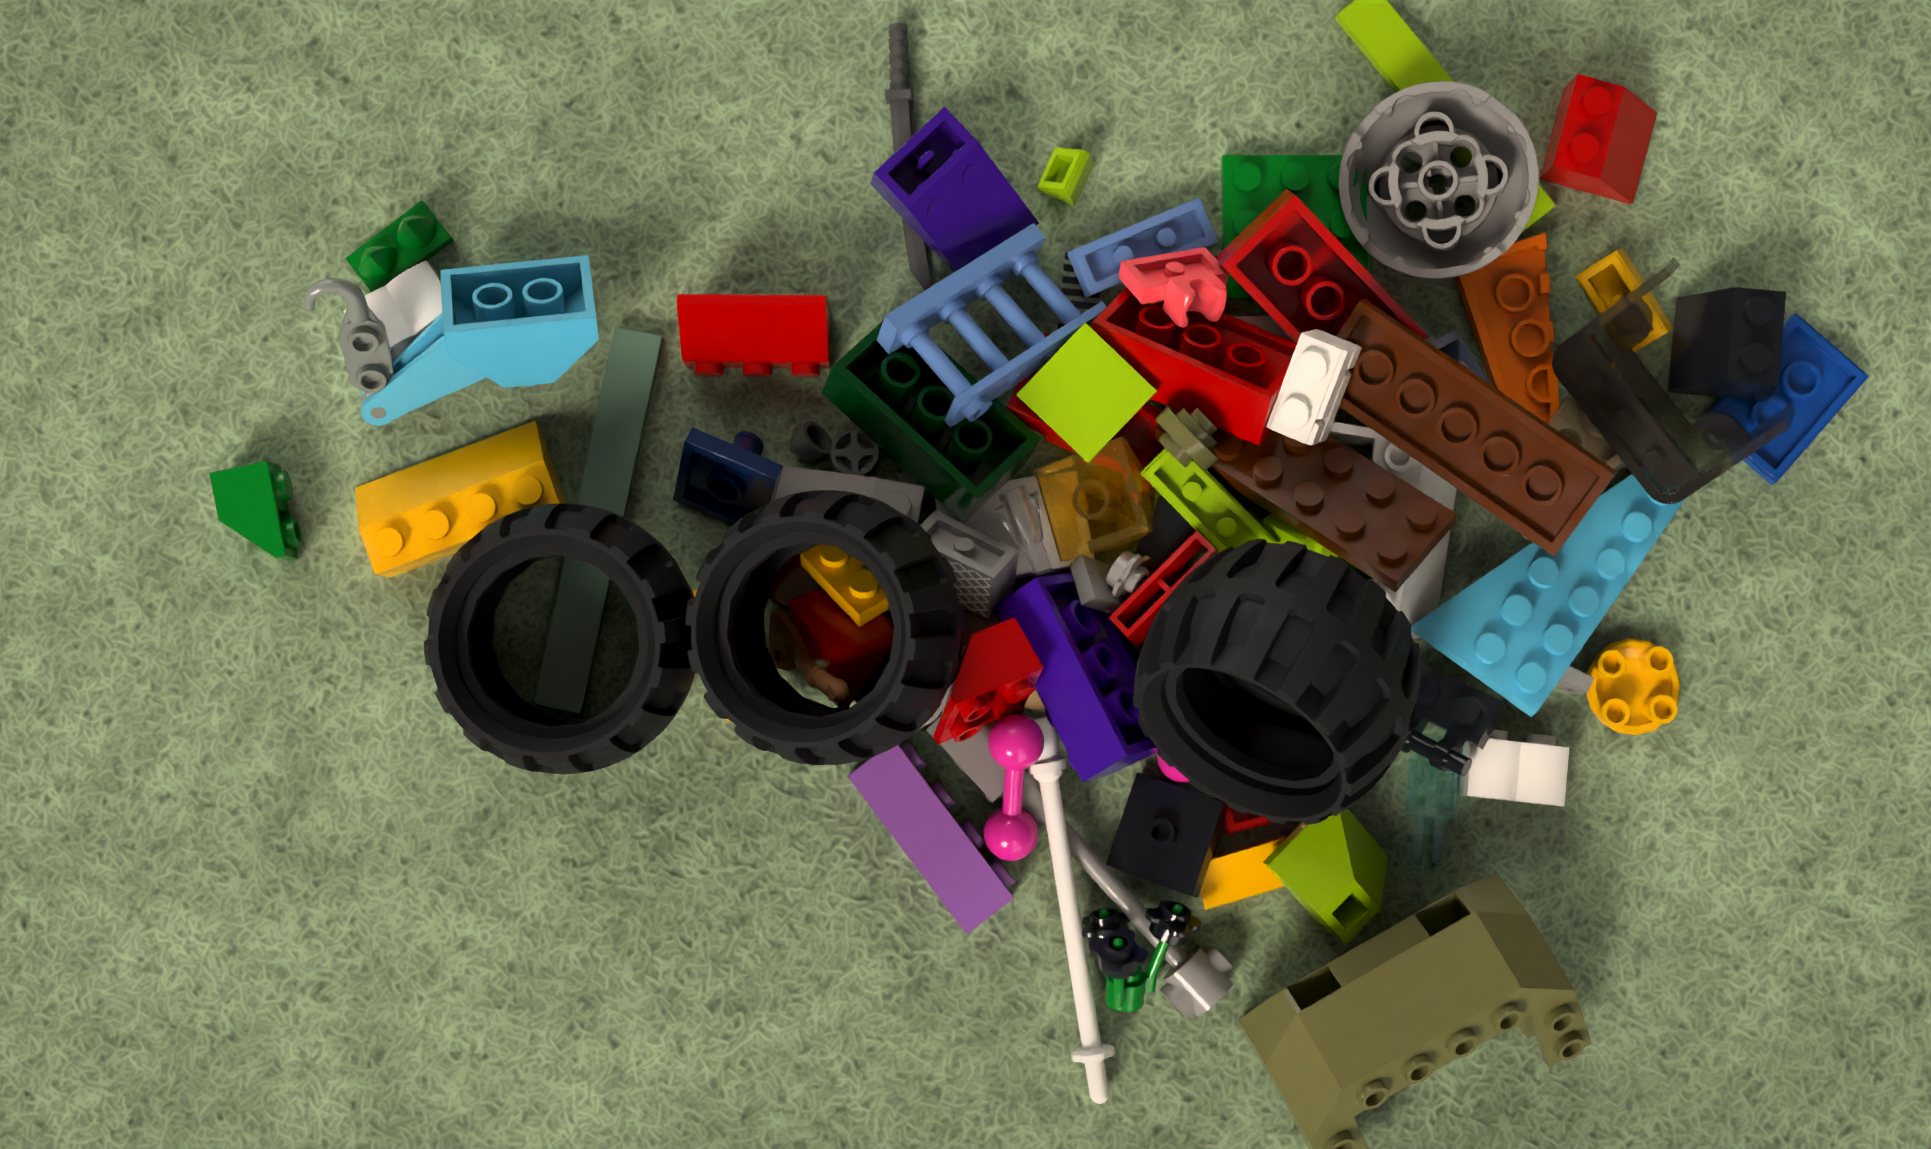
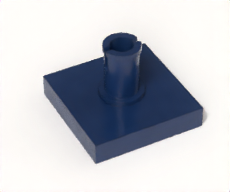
(724, 476)

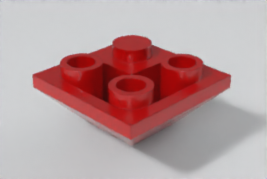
(991, 681)

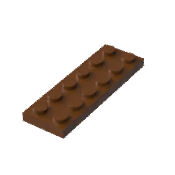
(1469, 431)
(1336, 500)

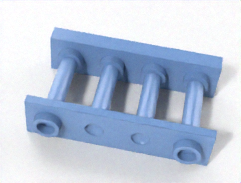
(984, 280)

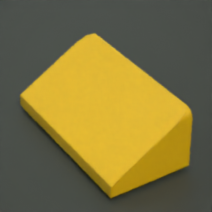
(1611, 279)
(1240, 874)

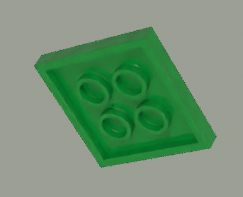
(1255, 181)

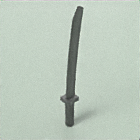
(899, 98)

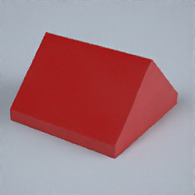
(839, 642)

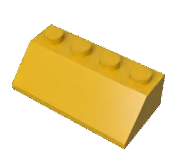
(451, 498)

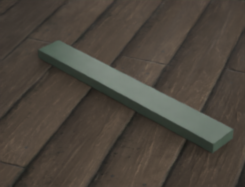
(608, 486)

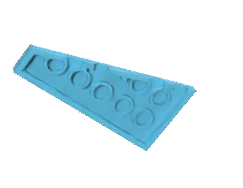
(1538, 610)

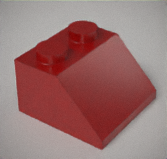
(1599, 139)

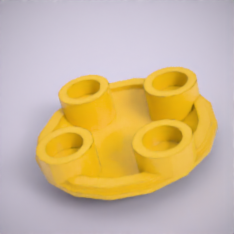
(1634, 686)

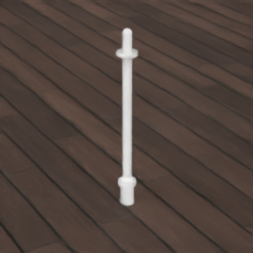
(1093, 1052)

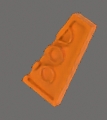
(1513, 326)

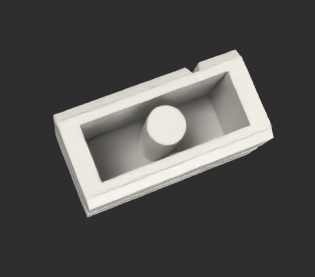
(1313, 387)

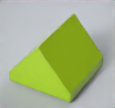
(1066, 174)

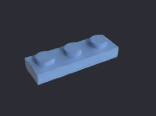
(1168, 232)

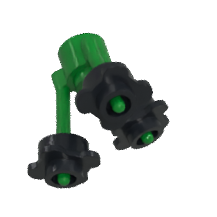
(1121, 956)

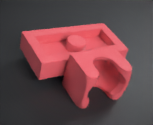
(1182, 280)

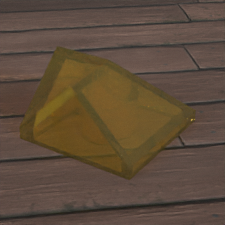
(1096, 503)

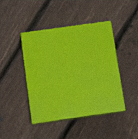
(1086, 392)

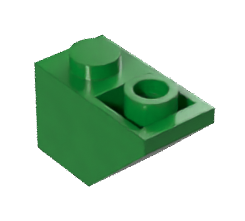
(255, 505)

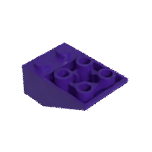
(951, 192)

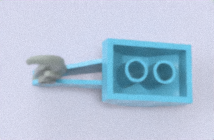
(495, 323)

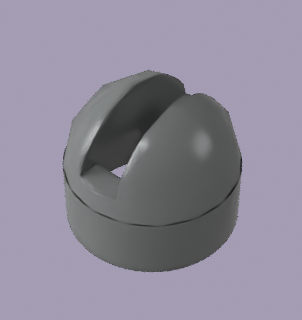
(810, 442)

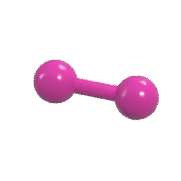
(1015, 745)

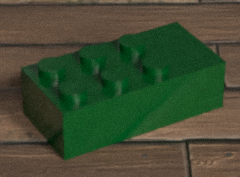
(904, 412)

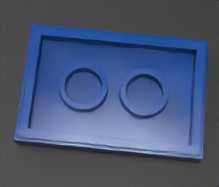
(1816, 385)

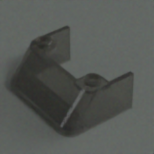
(1636, 413)

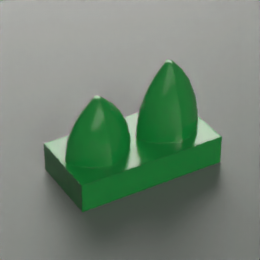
(399, 246)

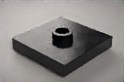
(1167, 834)

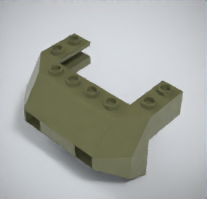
(1411, 1006)

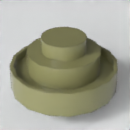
(1188, 436)

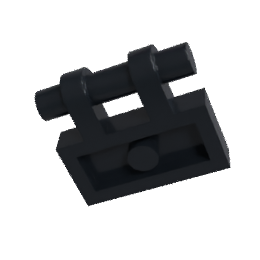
(1459, 711)

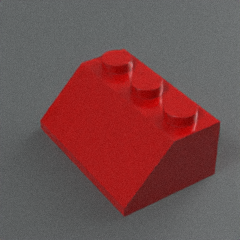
(755, 333)

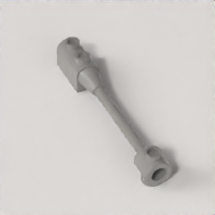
(1196, 977)

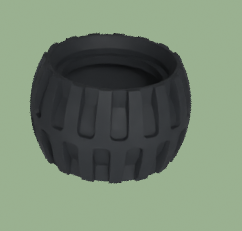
(731, 640)
(467, 666)
(1278, 681)

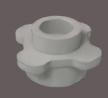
(1128, 574)

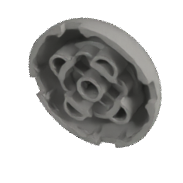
(1433, 123)

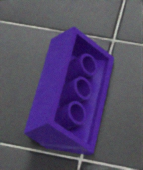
(1084, 675)

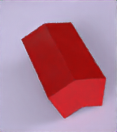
(1138, 631)

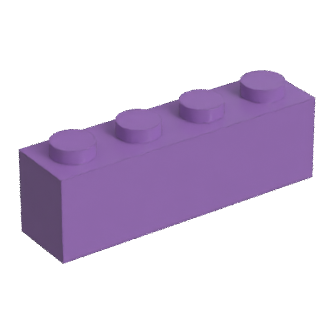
(932, 836)

